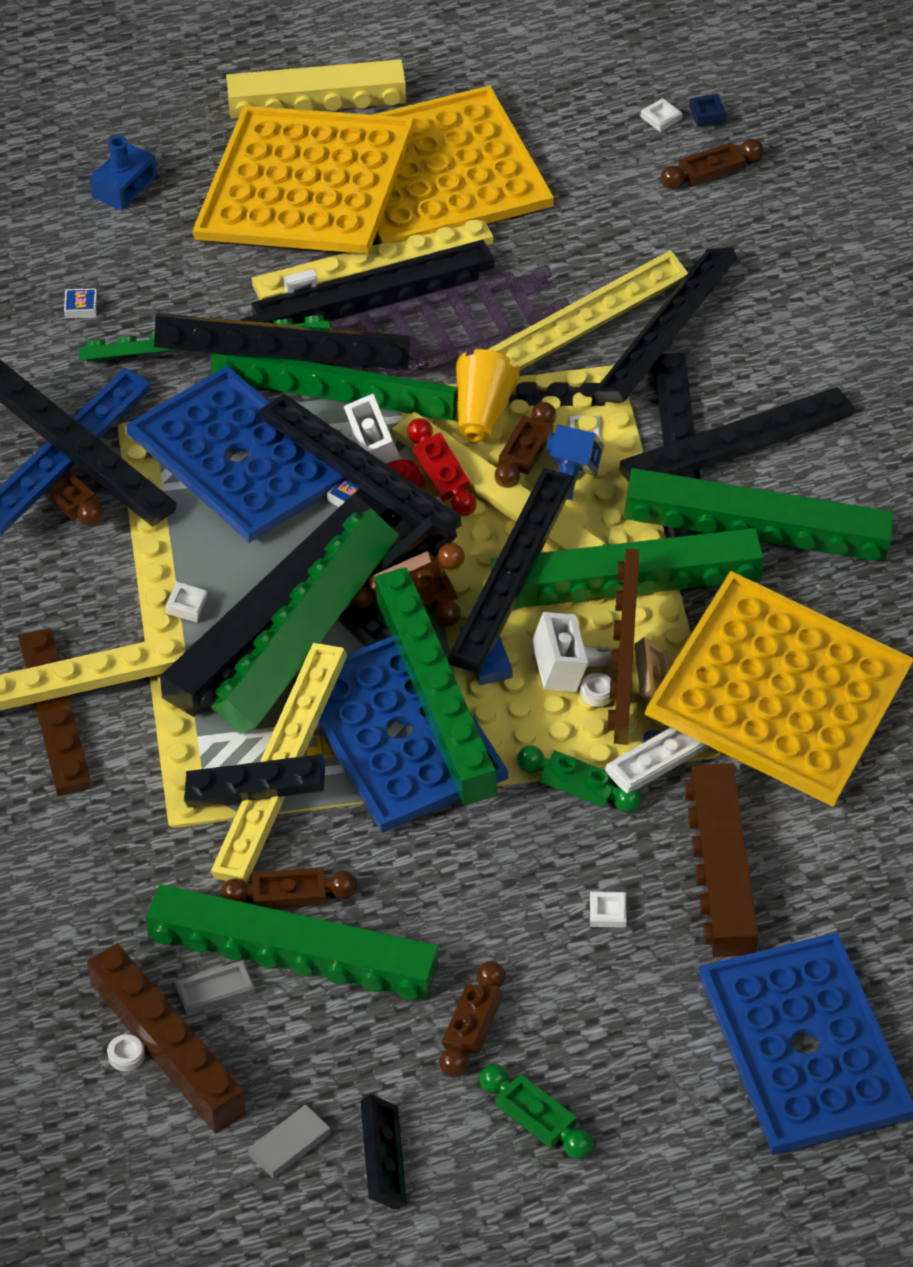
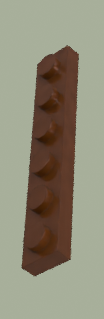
(623, 658)
(56, 720)

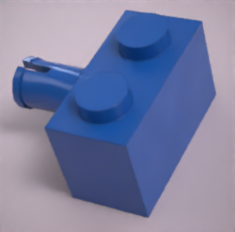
(123, 173)
(575, 452)

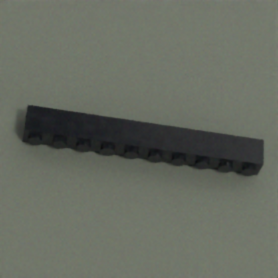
(211, 660)

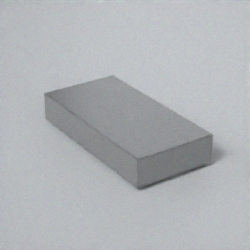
(214, 987)
(289, 1141)

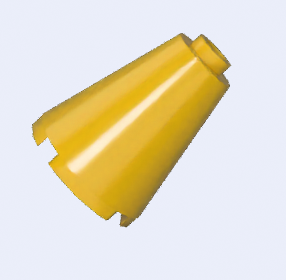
(483, 391)

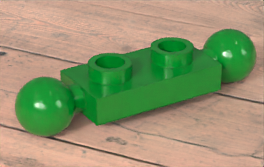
(577, 778)
(536, 1111)

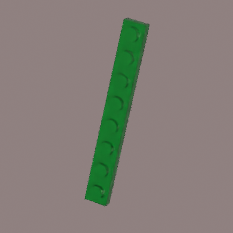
(130, 346)
(342, 384)

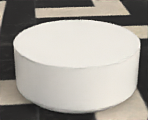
(595, 689)
(126, 1052)

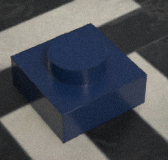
(707, 110)

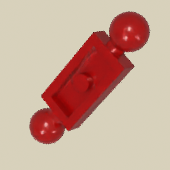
(441, 467)

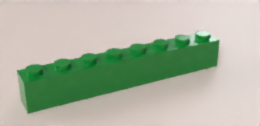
(775, 515)
(663, 566)
(304, 621)
(436, 686)
(292, 942)

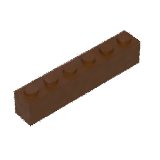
(723, 860)
(167, 1038)

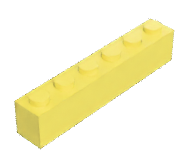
(319, 87)

